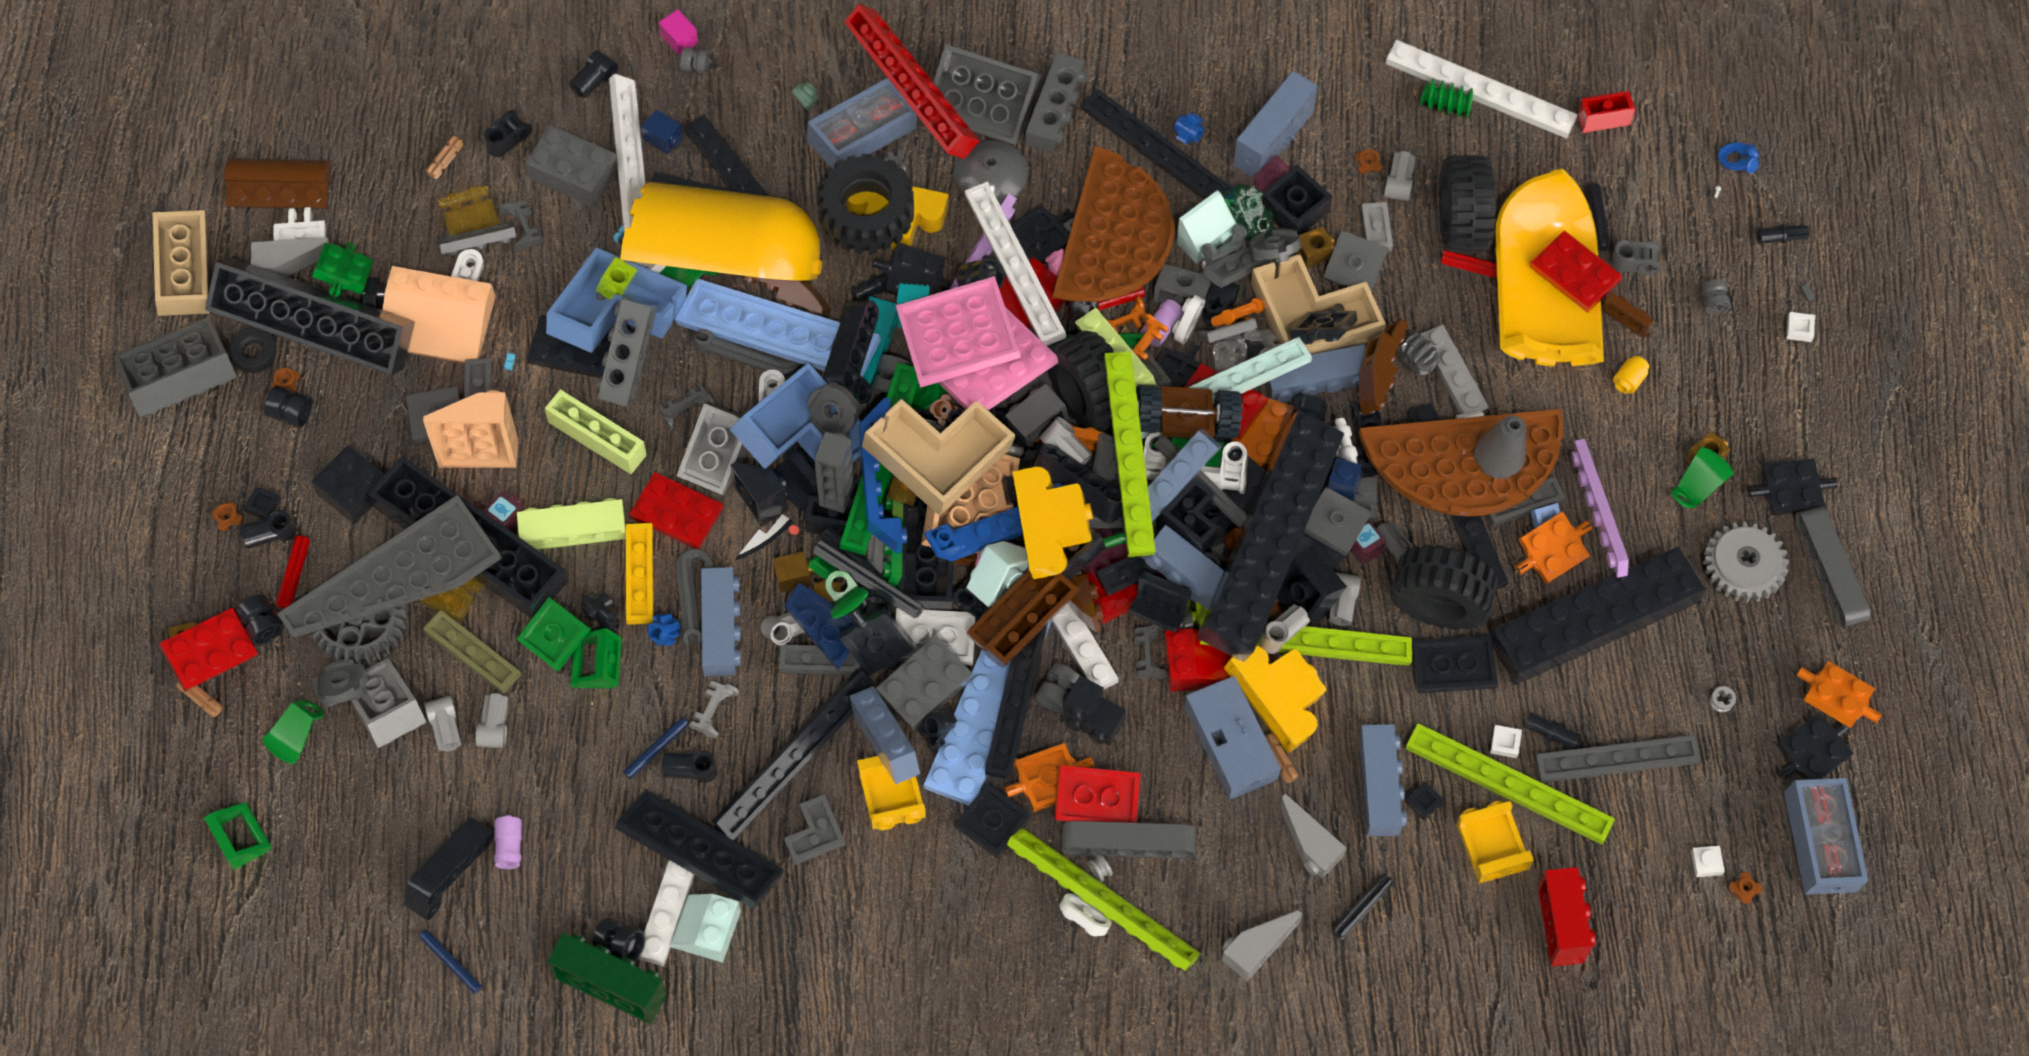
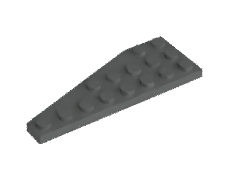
(415, 564)

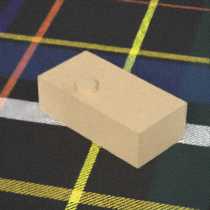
(180, 262)

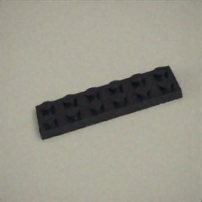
(699, 849)

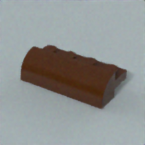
(277, 183)
(1021, 615)

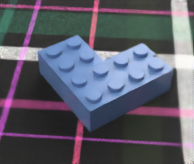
(585, 320)
(784, 420)

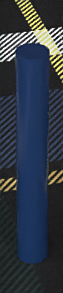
(655, 748)
(450, 961)

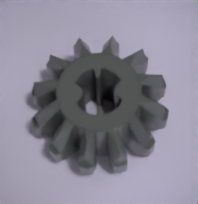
(1418, 354)

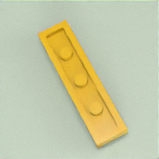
(639, 574)

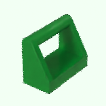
(606, 663)
(237, 858)

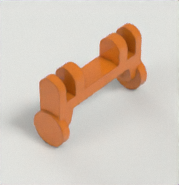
(1137, 313)
(1228, 316)
(1153, 329)

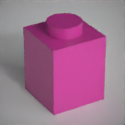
(678, 31)

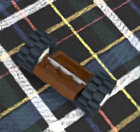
(1188, 410)

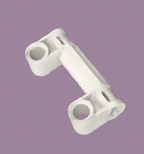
(1229, 469)

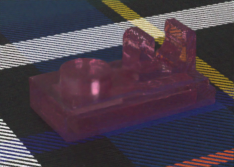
(1105, 556)

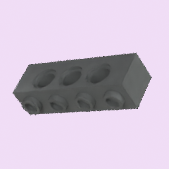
(1048, 136)
(643, 315)
(834, 471)

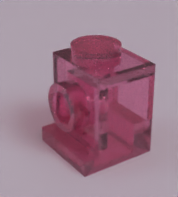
(1270, 173)

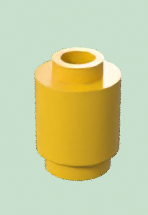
(1631, 375)

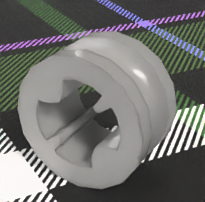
(1725, 692)
(1100, 868)

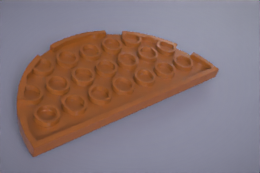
(1117, 232)
(1437, 466)

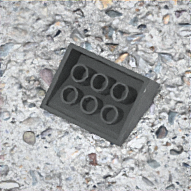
(987, 92)
(174, 367)

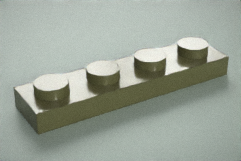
(472, 651)

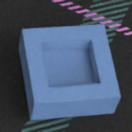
(1544, 513)

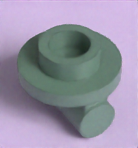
(806, 94)

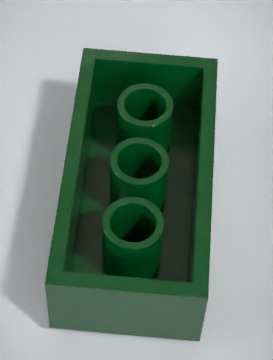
(607, 977)

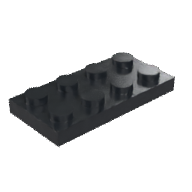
(563, 356)

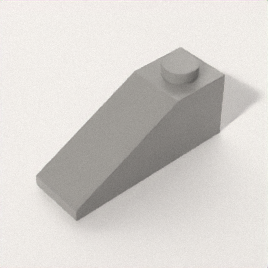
(286, 256)
(1315, 845)
(1257, 944)

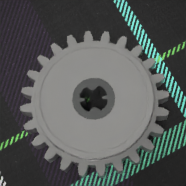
(1746, 562)

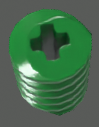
(1447, 97)

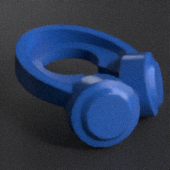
(1749, 164)

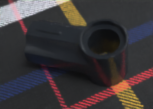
(597, 69)
(266, 530)
(686, 766)

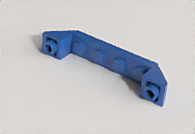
(889, 529)
(974, 537)

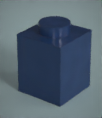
(662, 132)
(1345, 478)

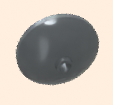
(1004, 177)

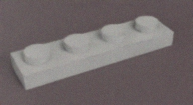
(1455, 373)

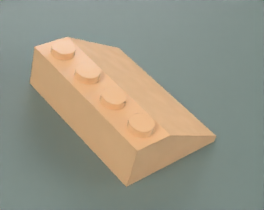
(447, 312)
(474, 433)
(978, 502)

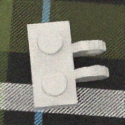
(299, 230)

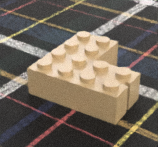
(1294, 295)
(934, 463)

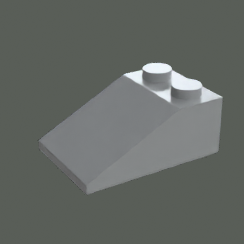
(712, 450)
(387, 705)

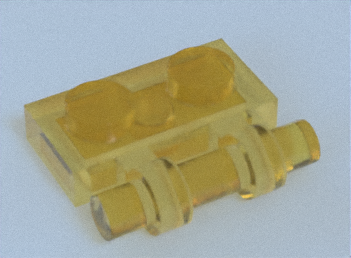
(470, 217)
(455, 601)

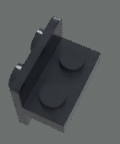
(800, 476)
(1161, 602)

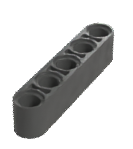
(1832, 566)
(1128, 839)

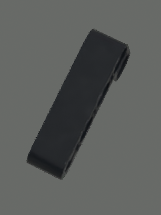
(851, 349)
(1064, 469)
(445, 866)

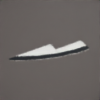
(762, 539)

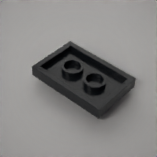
(1454, 664)

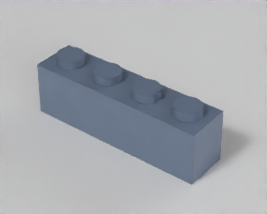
(1325, 372)
(1181, 471)
(1185, 566)
(719, 622)
(884, 735)
(1381, 780)

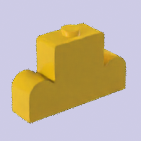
(929, 210)
(1050, 520)
(1280, 693)

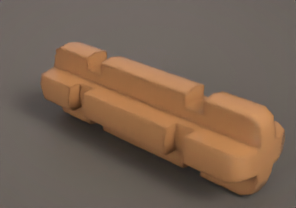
(444, 157)
(202, 699)
(1287, 772)

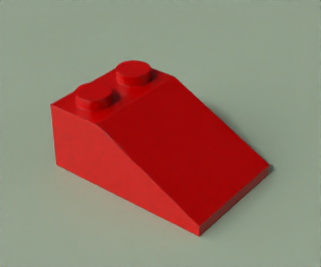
(1047, 280)
(1191, 663)

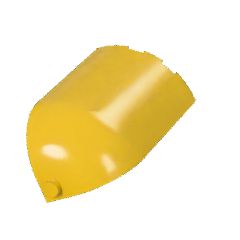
(722, 233)
(1533, 314)

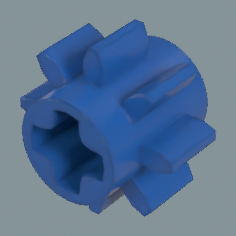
(1189, 128)
(664, 629)

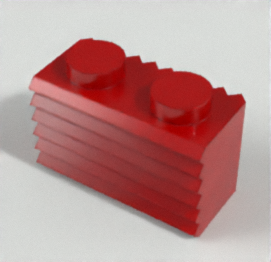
(1605, 111)

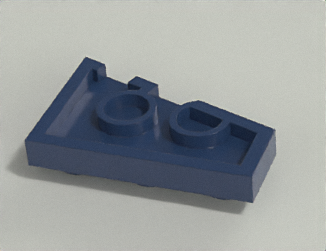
(814, 617)

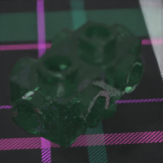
(1247, 209)

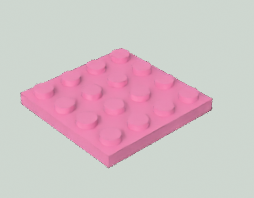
(958, 331)
(1000, 381)

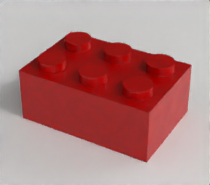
(1565, 916)

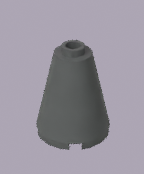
(1502, 448)

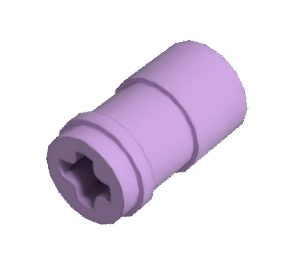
(1167, 314)
(507, 842)

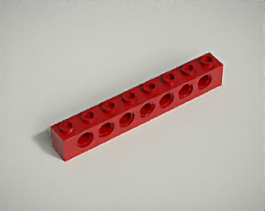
(911, 81)

